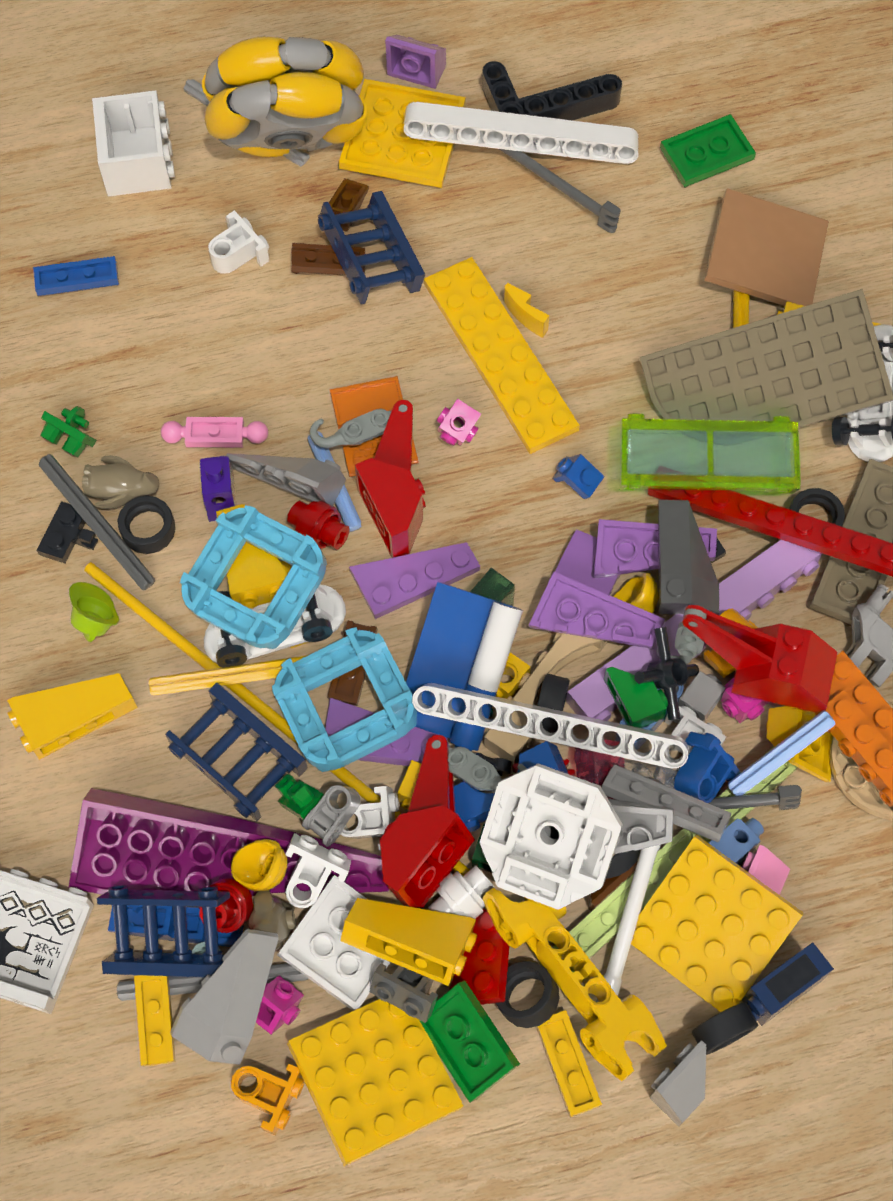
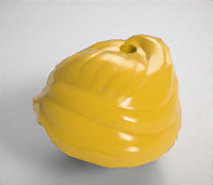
(640, 592)
(259, 865)

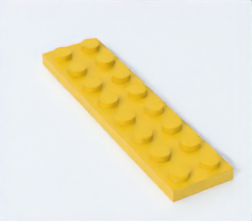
(501, 355)

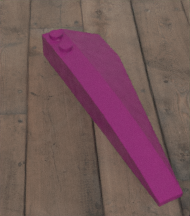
(181, 848)

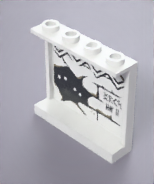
(38, 938)

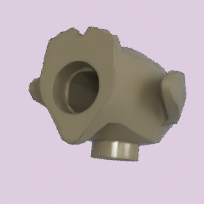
(117, 482)
(272, 916)

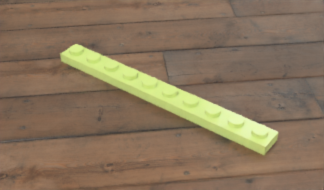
(604, 921)

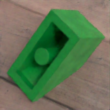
(637, 702)

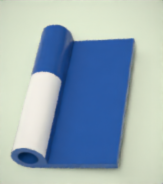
(462, 648)

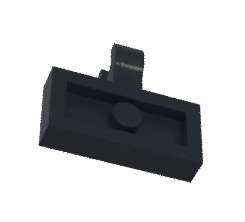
(65, 532)

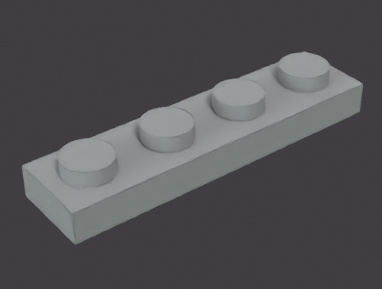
(688, 811)

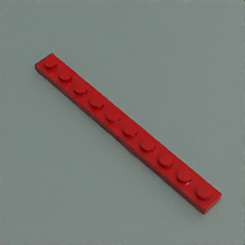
(787, 526)

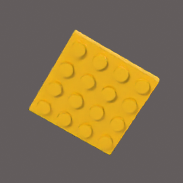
(385, 148)
(713, 925)
(373, 1078)

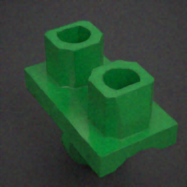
(56, 427)
(297, 796)

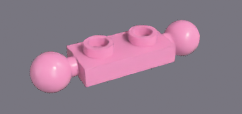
(214, 432)

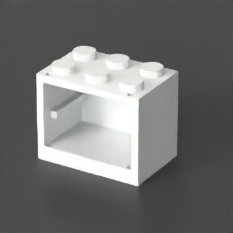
(133, 143)

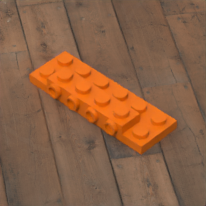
(862, 725)

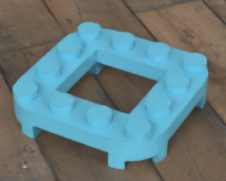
(217, 557)
(326, 664)

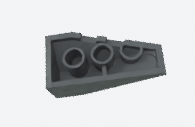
(683, 562)

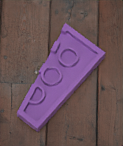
(633, 547)
(406, 578)
(589, 613)
(398, 752)

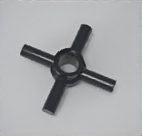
(667, 673)

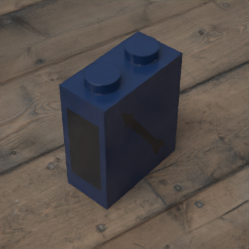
(787, 983)

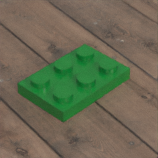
(707, 150)
(469, 1042)

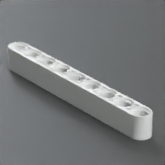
(521, 132)
(565, 720)

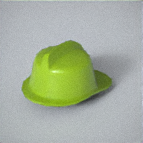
(91, 610)

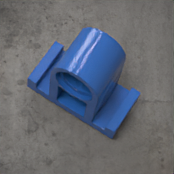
(705, 768)

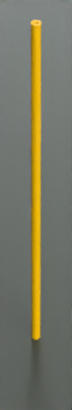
(238, 689)

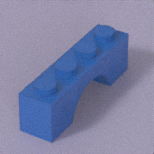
(474, 805)

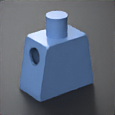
(739, 839)

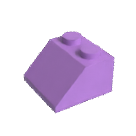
(415, 60)

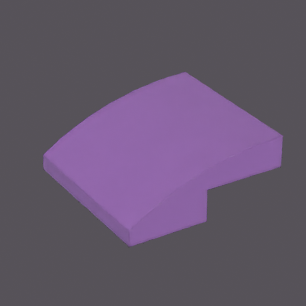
(579, 563)

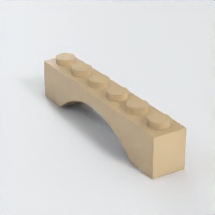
(564, 651)

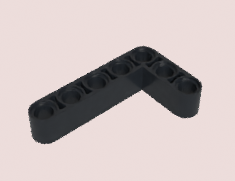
(563, 103)

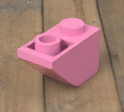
(766, 868)

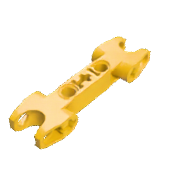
(609, 1019)

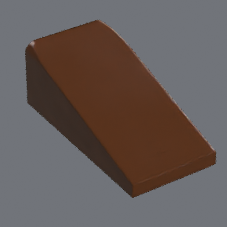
(348, 198)

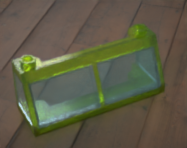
(710, 454)

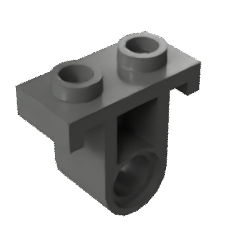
(405, 991)

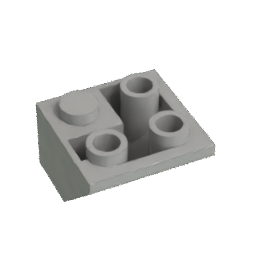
(683, 1088)

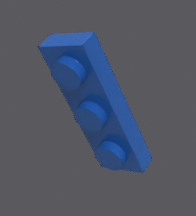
(76, 276)

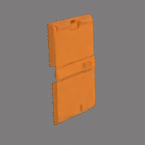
(358, 400)

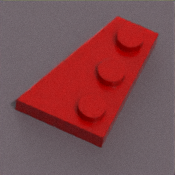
(486, 963)

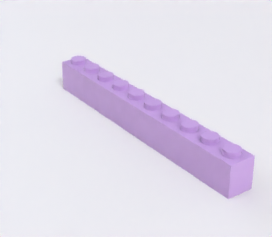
(743, 591)

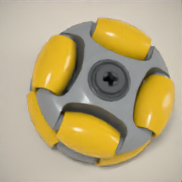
(284, 95)

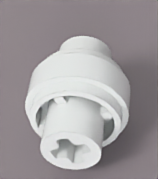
(462, 894)

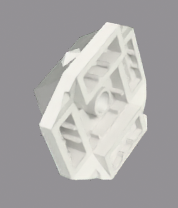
(531, 861)

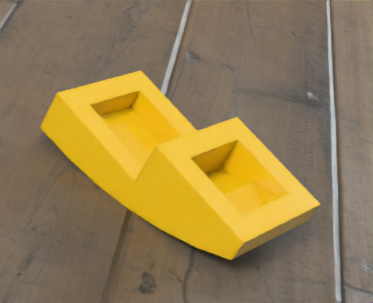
(520, 306)

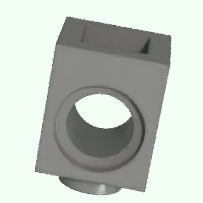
(702, 695)

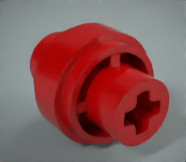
(320, 522)
(234, 911)

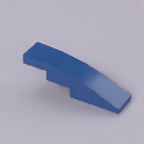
(165, 925)

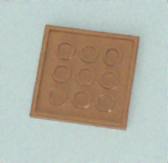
(766, 250)

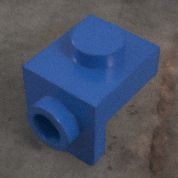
(578, 475)

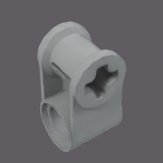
(328, 818)

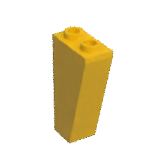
(254, 574)
(68, 712)
(411, 937)

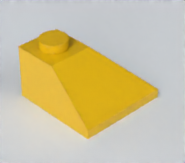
(812, 759)

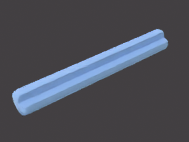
(343, 501)
(781, 753)

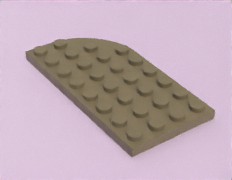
(792, 364)

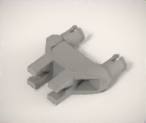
(873, 636)

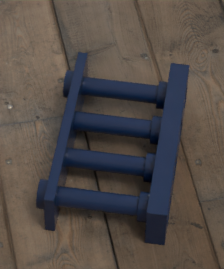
(387, 231)
(243, 723)
(152, 960)

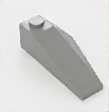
(299, 476)
(642, 826)
(225, 1009)

